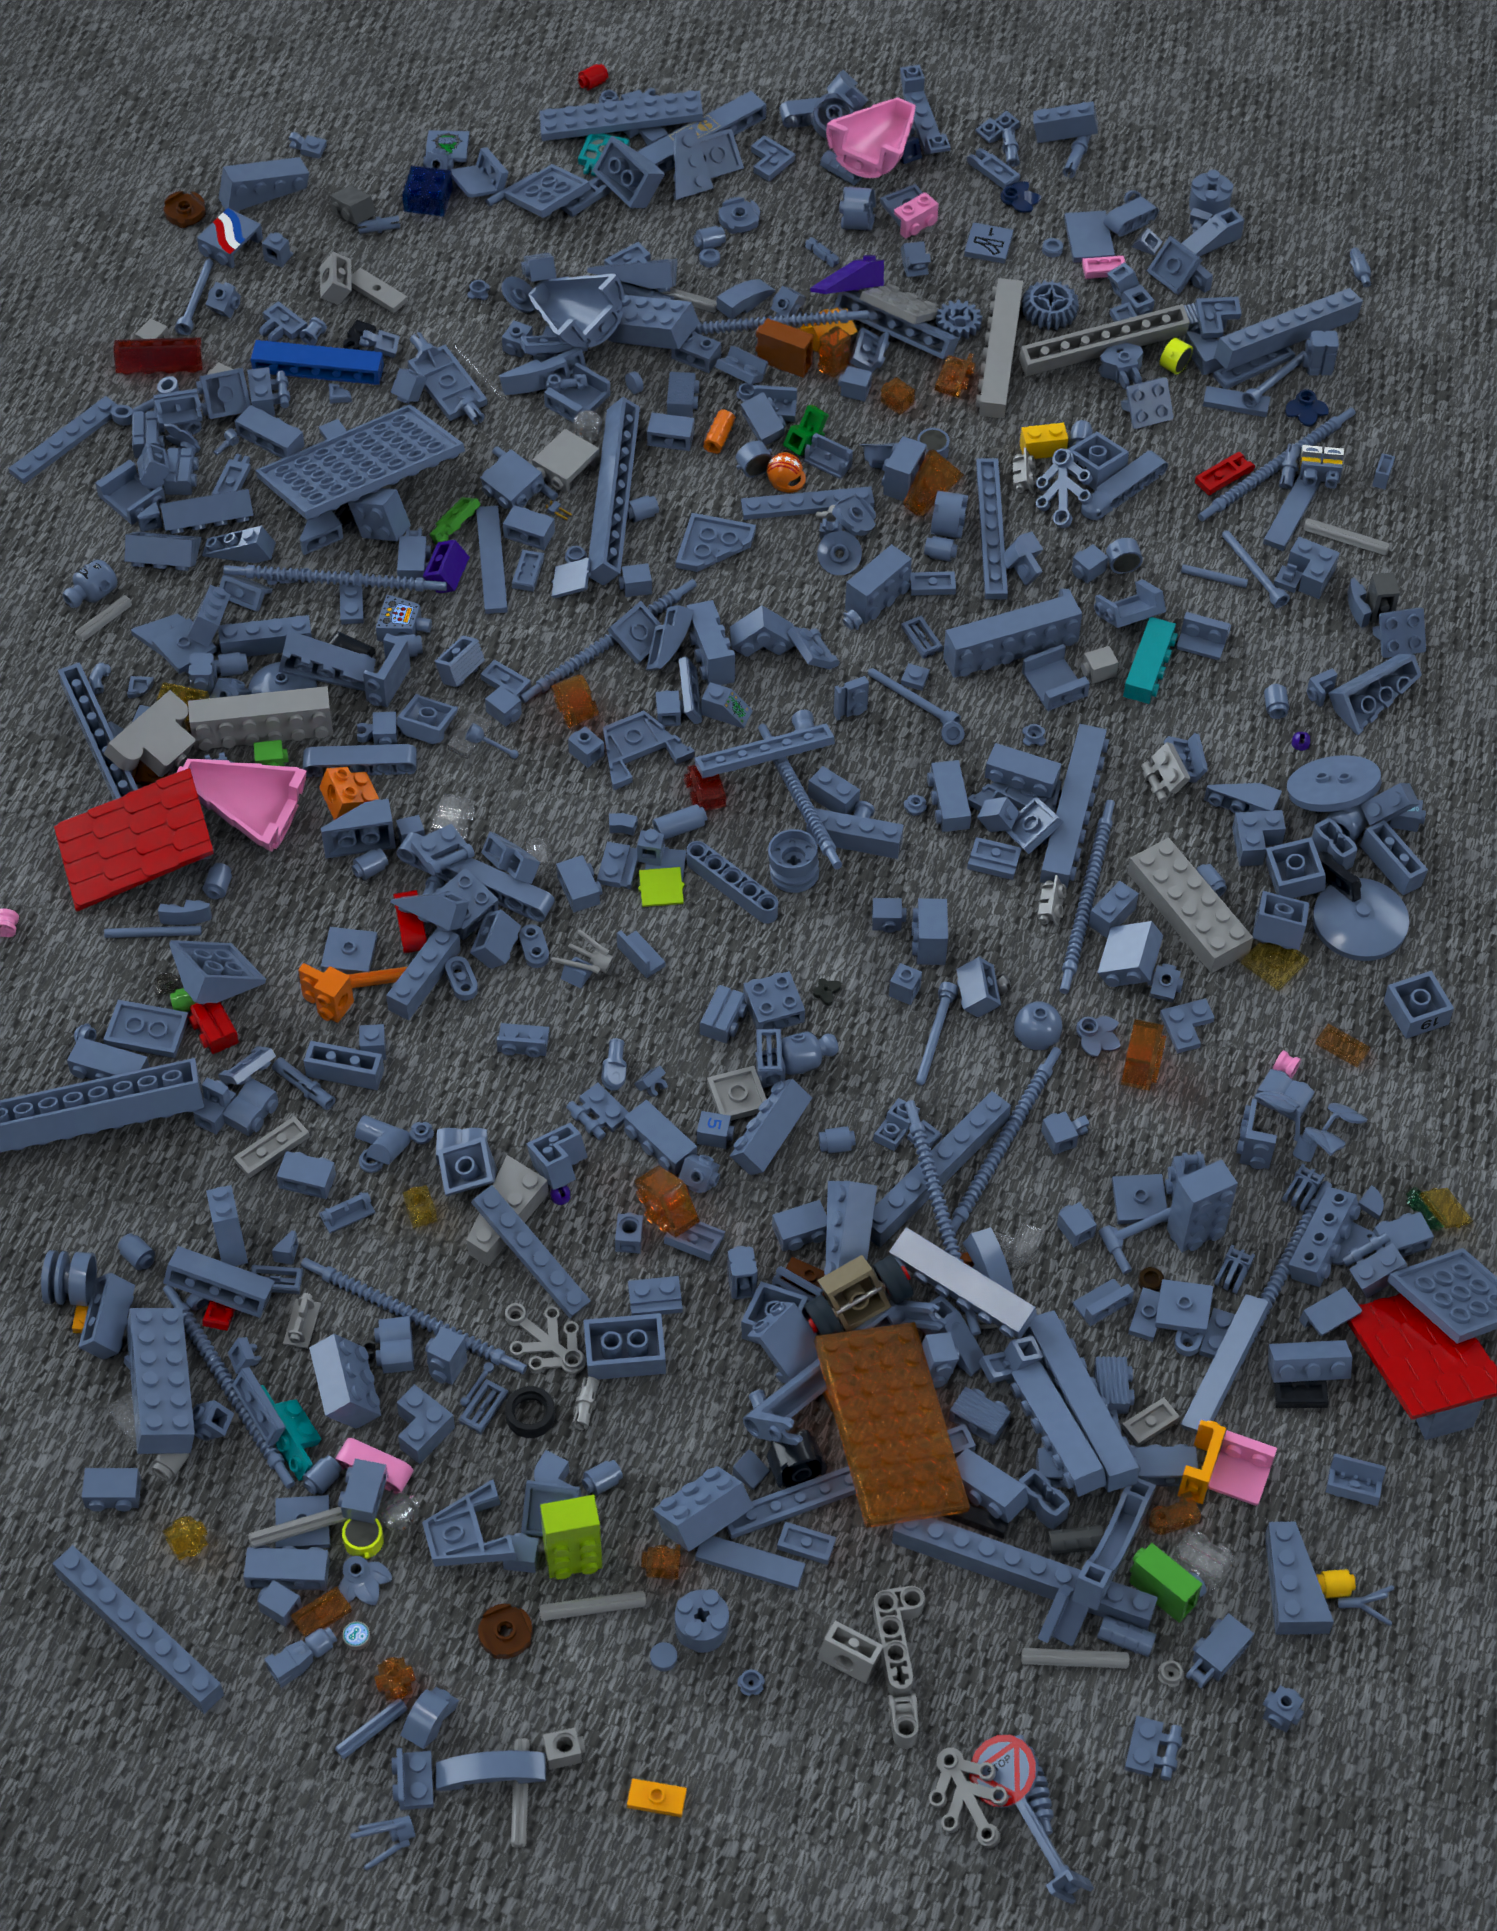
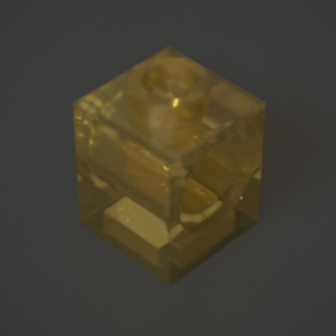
(419, 1215)

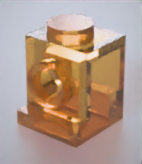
(662, 1562)

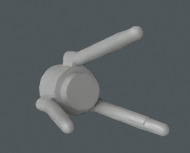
(600, 960)

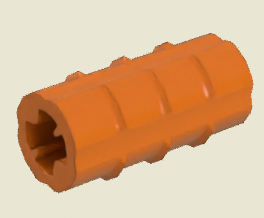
(719, 431)

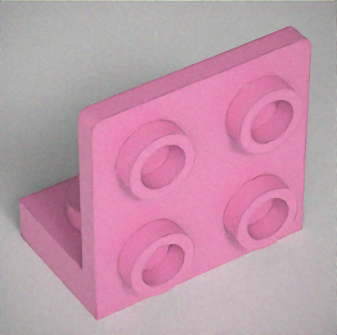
(1242, 1468)

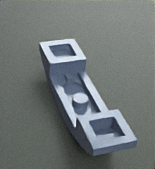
(490, 1767)

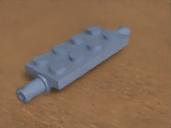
(447, 381)

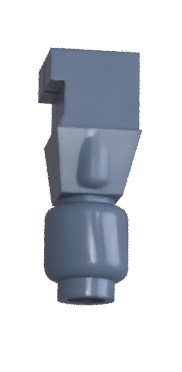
(298, 1656)

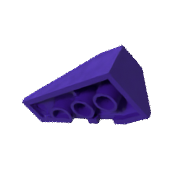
(854, 276)

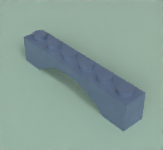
(1110, 1552)

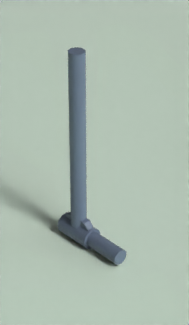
(1114, 1239)

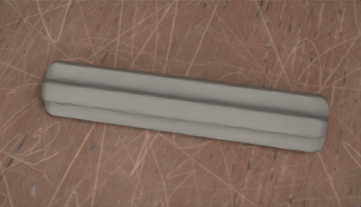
(103, 618)

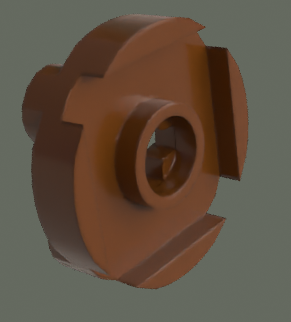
(186, 217)
(507, 1646)

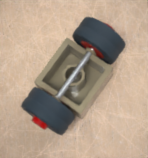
(857, 1294)

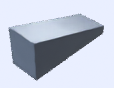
(1383, 471)

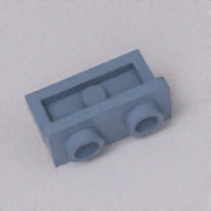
(869, 350)
(784, 399)
(1191, 755)
(1355, 1479)

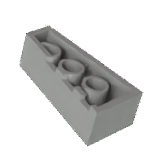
(523, 1192)

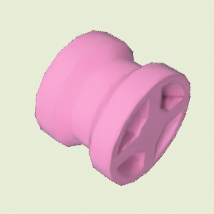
(8, 920)
(1287, 1064)

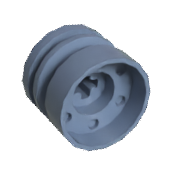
(793, 860)
(66, 1278)

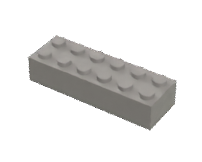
(260, 718)
(1190, 905)

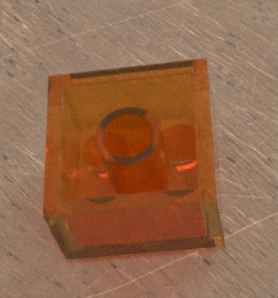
(1143, 1055)
(666, 1201)

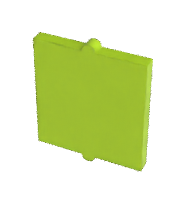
(661, 887)

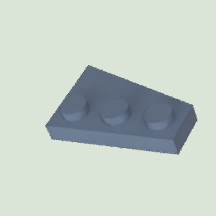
(690, 166)

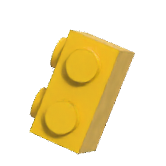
(1043, 439)

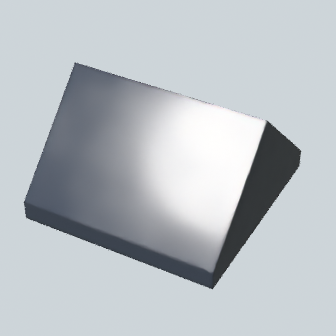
(467, 1166)

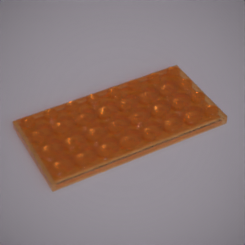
(891, 1425)

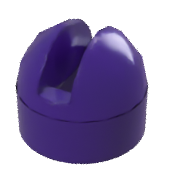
(1296, 739)
(557, 1199)

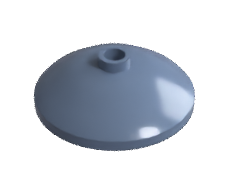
(269, 678)

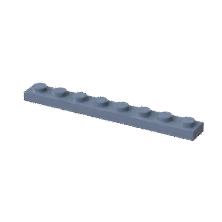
(991, 528)

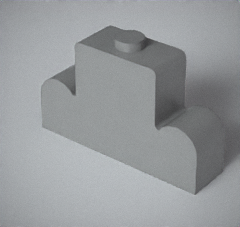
(154, 738)

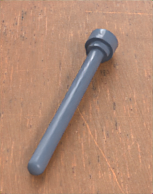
(185, 324)
(1253, 396)
(1277, 596)
(944, 716)
(947, 993)

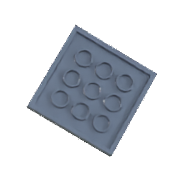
(1452, 1293)

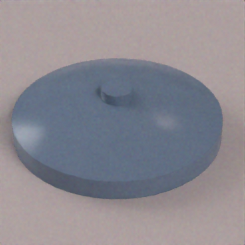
(1361, 928)

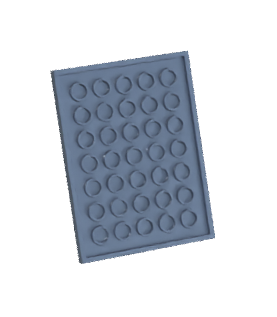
(359, 461)

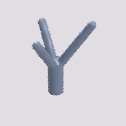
(1359, 1602)

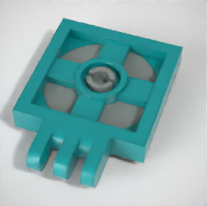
(593, 149)

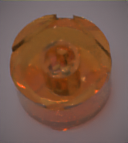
(575, 700)

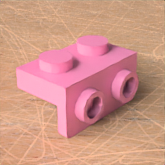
(917, 214)

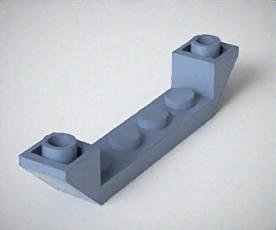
(923, 120)

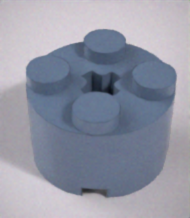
(829, 105)
(1211, 192)
(857, 208)
(949, 514)
(699, 1606)

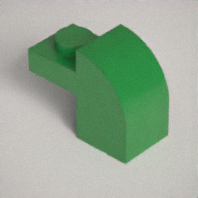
(801, 435)

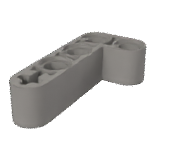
(896, 1643)

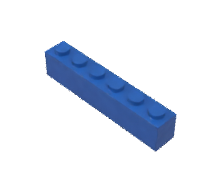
(318, 362)

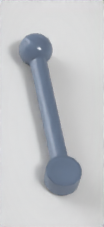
(488, 1368)

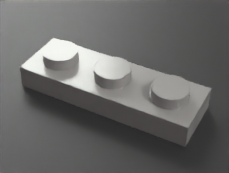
(271, 1147)

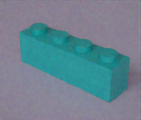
(1149, 660)

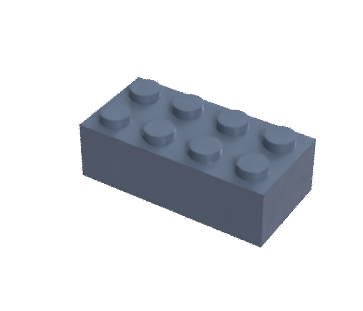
(655, 322)
(1201, 1206)

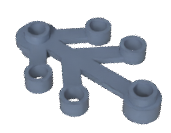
(1062, 485)

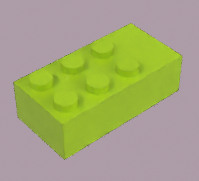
(571, 1536)

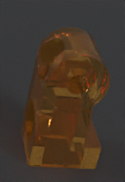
(1175, 1516)

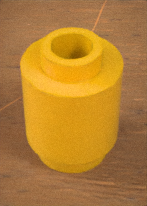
(1336, 1583)

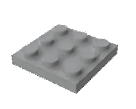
(900, 304)

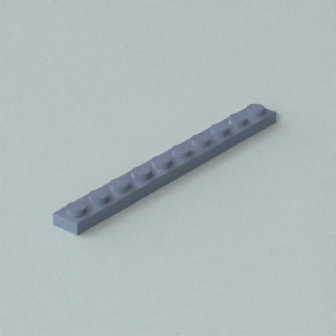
(817, 1493)

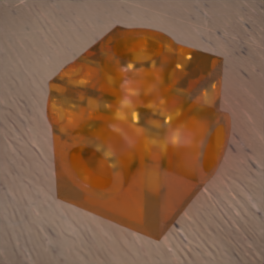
(394, 1678)

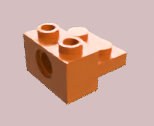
(346, 790)
(329, 990)

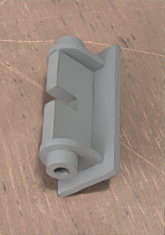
(1024, 466)
(1053, 894)
(302, 1322)

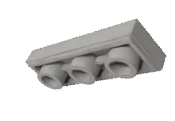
(378, 290)

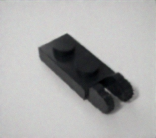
(1340, 878)

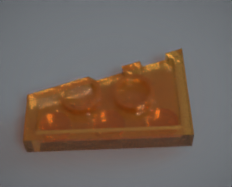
(933, 476)

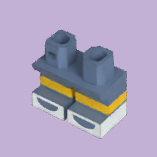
(1314, 469)

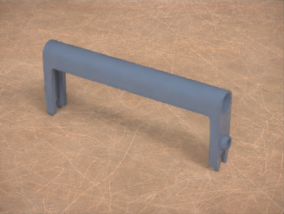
(775, 1413)

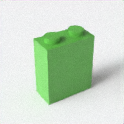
(1164, 1578)

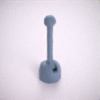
(476, 734)

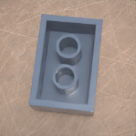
(878, 584)
(625, 1346)
(345, 1381)
(703, 1508)

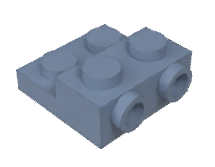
(223, 393)

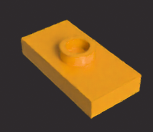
(656, 1797)

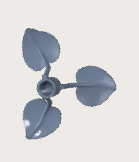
(1312, 1137)

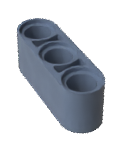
(798, 112)
(1131, 216)

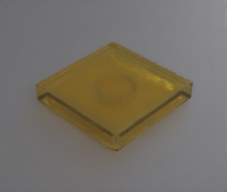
(1274, 963)

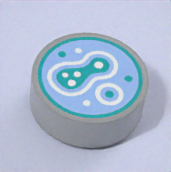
(356, 1635)

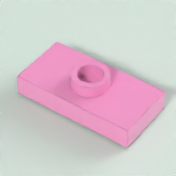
(1100, 266)

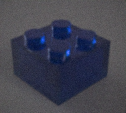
(427, 191)

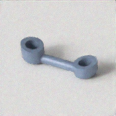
(123, 414)

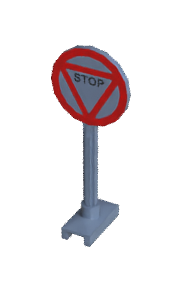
(1017, 1774)

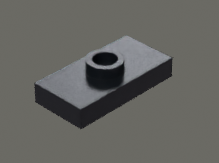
(1301, 1394)

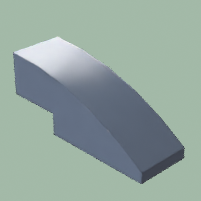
(743, 297)
(669, 636)
(510, 858)
(988, 1257)

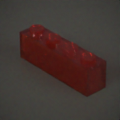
(158, 355)

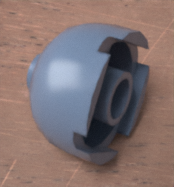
(1038, 1025)

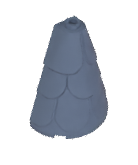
(580, 308)

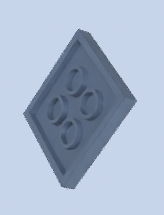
(547, 190)

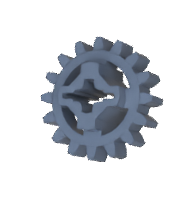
(958, 319)

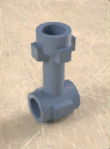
(555, 382)

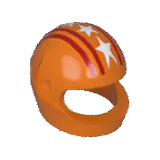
(783, 469)

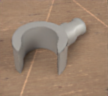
(826, 514)

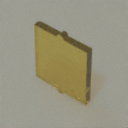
(1446, 1208)

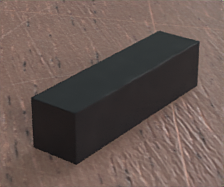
(981, 1520)

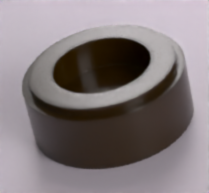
(1150, 1278)

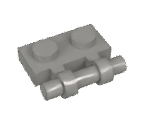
(1171, 769)

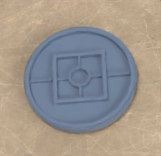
(1334, 783)

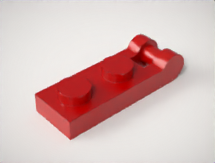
(1224, 473)

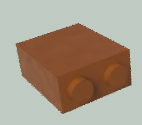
(785, 347)

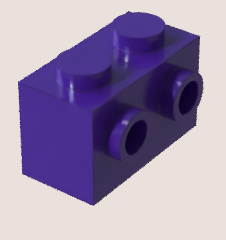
(447, 564)

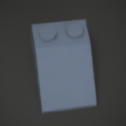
(628, 173)
(360, 830)

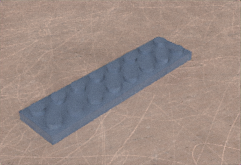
(621, 115)

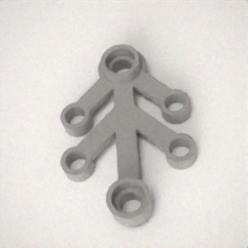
(547, 1342)
(966, 1793)

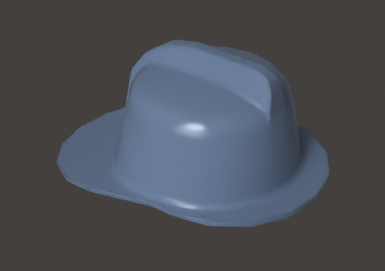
(877, 453)

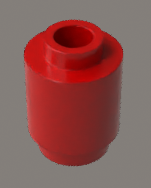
(592, 76)

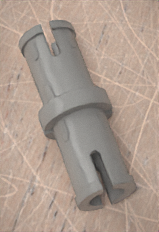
(585, 1403)

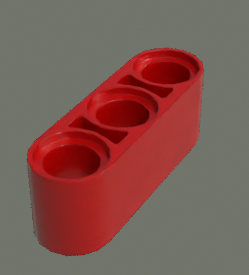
(411, 928)

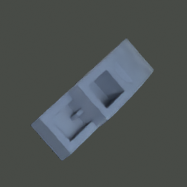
(534, 374)

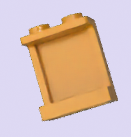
(1208, 1438)

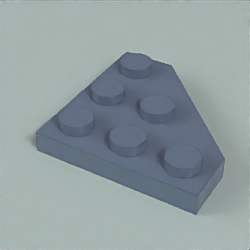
(712, 540)

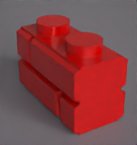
(214, 1025)

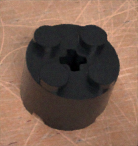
(796, 1462)

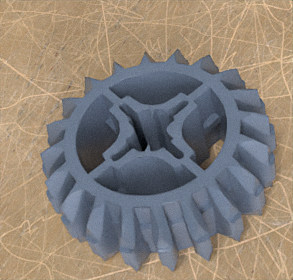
(1038, 309)

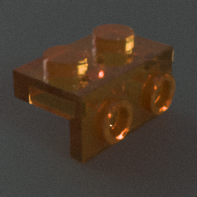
(954, 375)

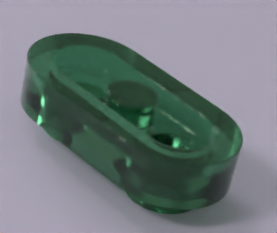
(1417, 1204)

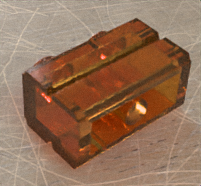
(834, 351)

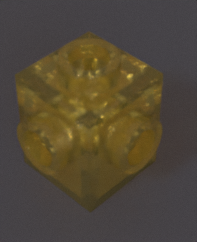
(186, 1537)

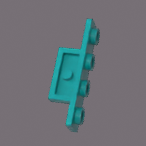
(296, 1436)

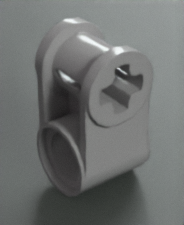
(904, 1715)

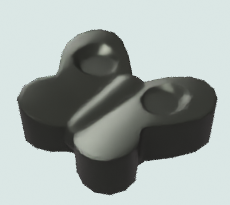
(826, 990)

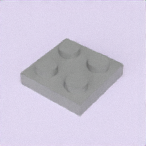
(737, 1092)

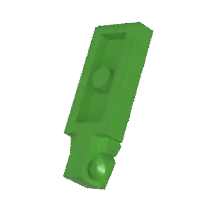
(454, 518)

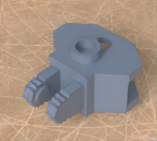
(1122, 365)

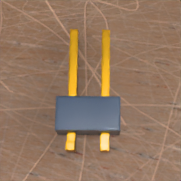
(555, 507)

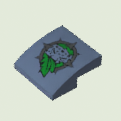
(452, 141)

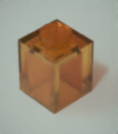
(897, 395)

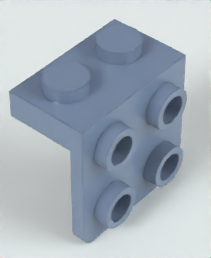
(482, 179)
(1254, 1146)

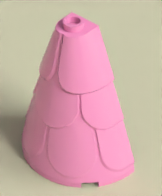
(872, 138)
(250, 796)

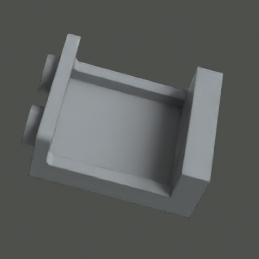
(565, 459)

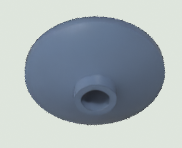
(516, 293)
(839, 541)

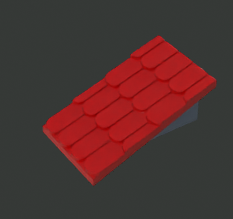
(133, 839)
(1426, 1369)

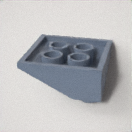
(213, 970)

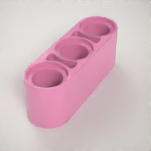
(398, 1470)

